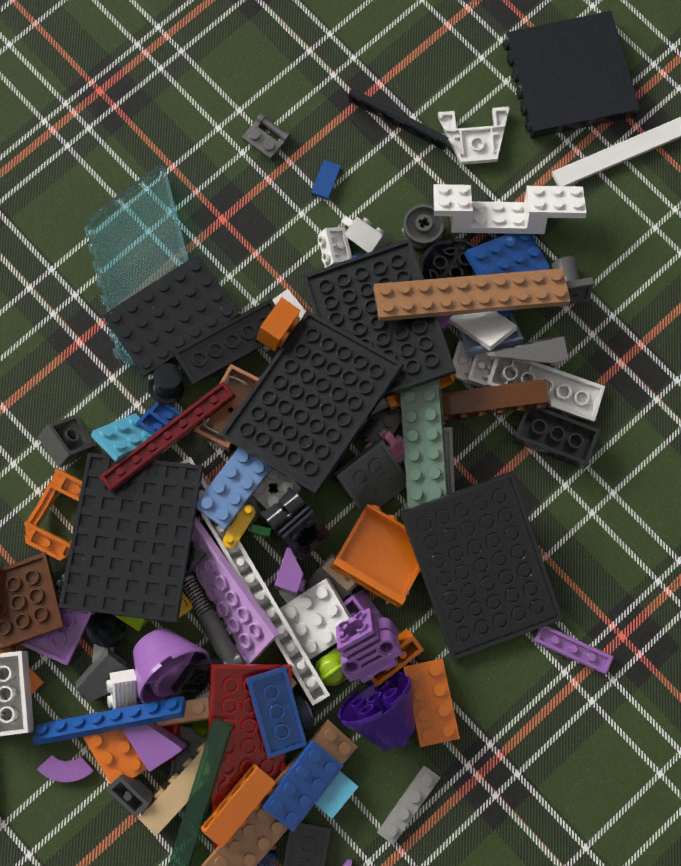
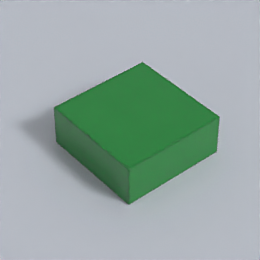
(261, 531)

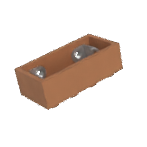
(240, 384)

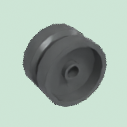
(422, 227)

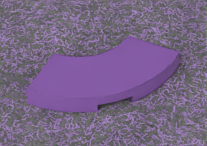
(65, 770)

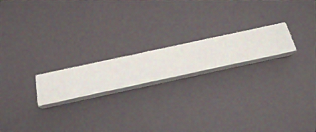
(618, 153)

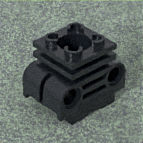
(295, 524)

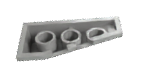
(545, 350)

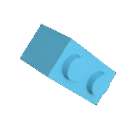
(336, 794)

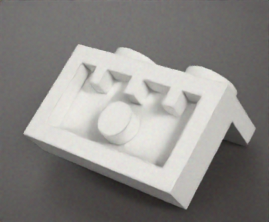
(334, 246)

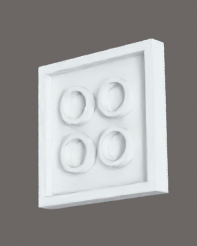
(315, 617)

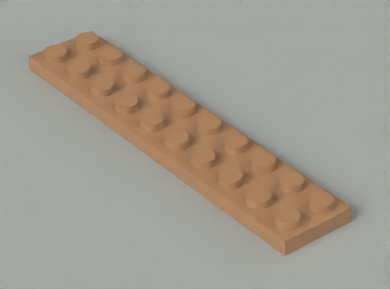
(471, 294)
(262, 829)

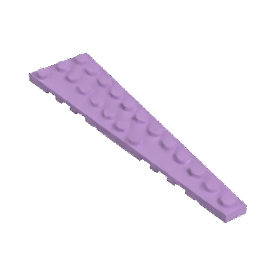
(232, 599)

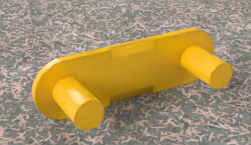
(238, 526)

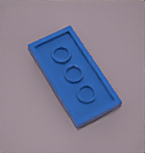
(276, 712)
(302, 785)

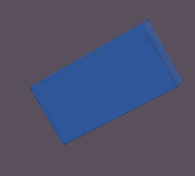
(326, 179)

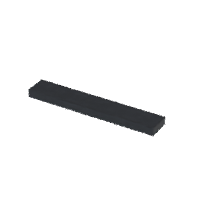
(398, 119)

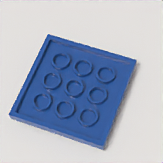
(507, 255)

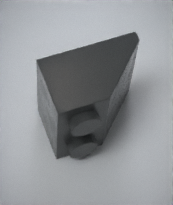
(66, 440)

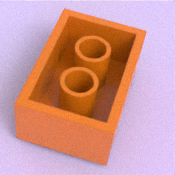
(115, 754)

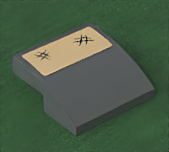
(341, 583)

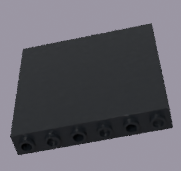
(570, 74)

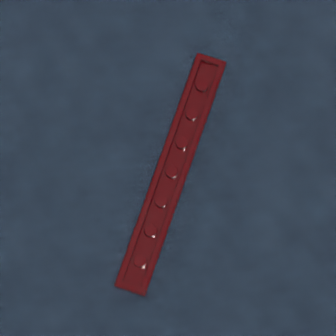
(167, 437)

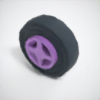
(305, 713)

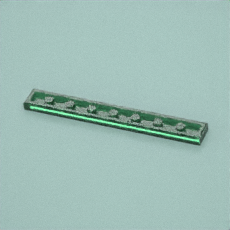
(201, 793)

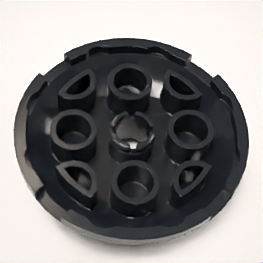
(445, 259)

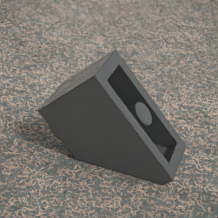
(130, 793)

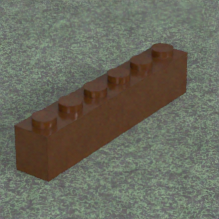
(496, 400)

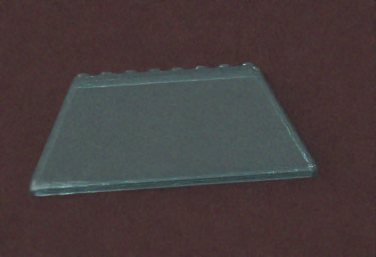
(135, 243)

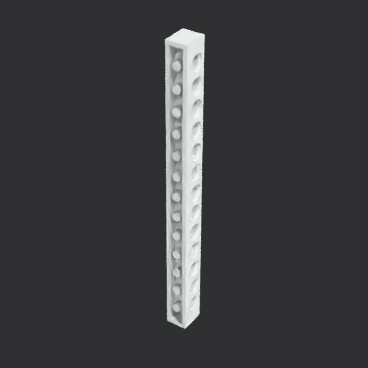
(286, 639)

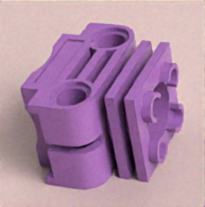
(367, 645)

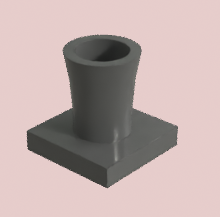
(578, 289)

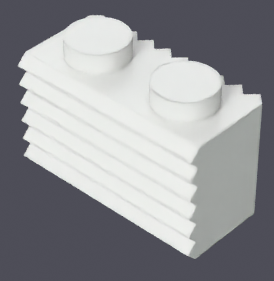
(122, 689)

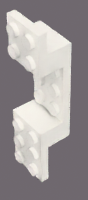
(507, 217)

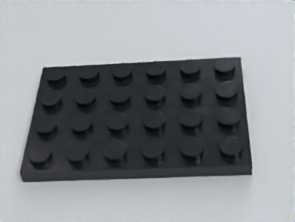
(170, 314)

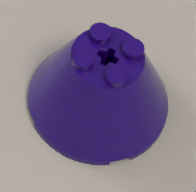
(382, 712)

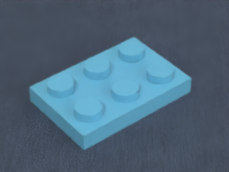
(121, 436)

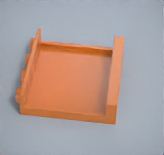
(379, 556)

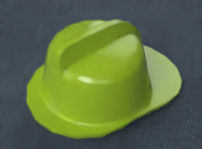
(330, 669)

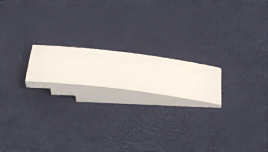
(567, 392)

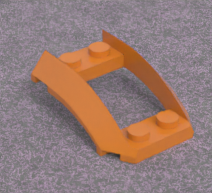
(41, 538)

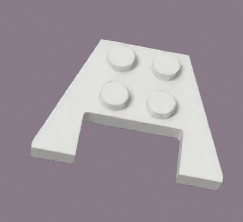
(475, 143)

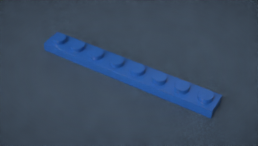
(109, 720)

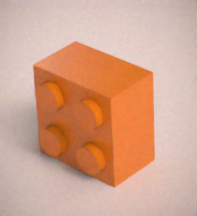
(278, 324)

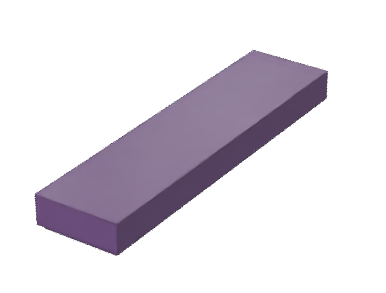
(573, 649)

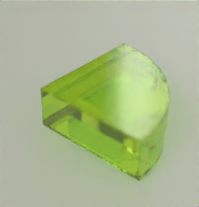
(200, 727)

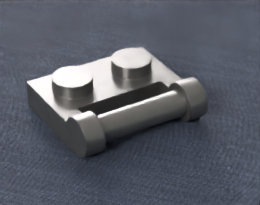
(262, 141)

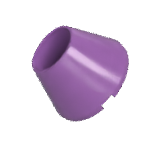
(160, 661)

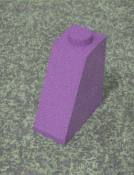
(154, 744)

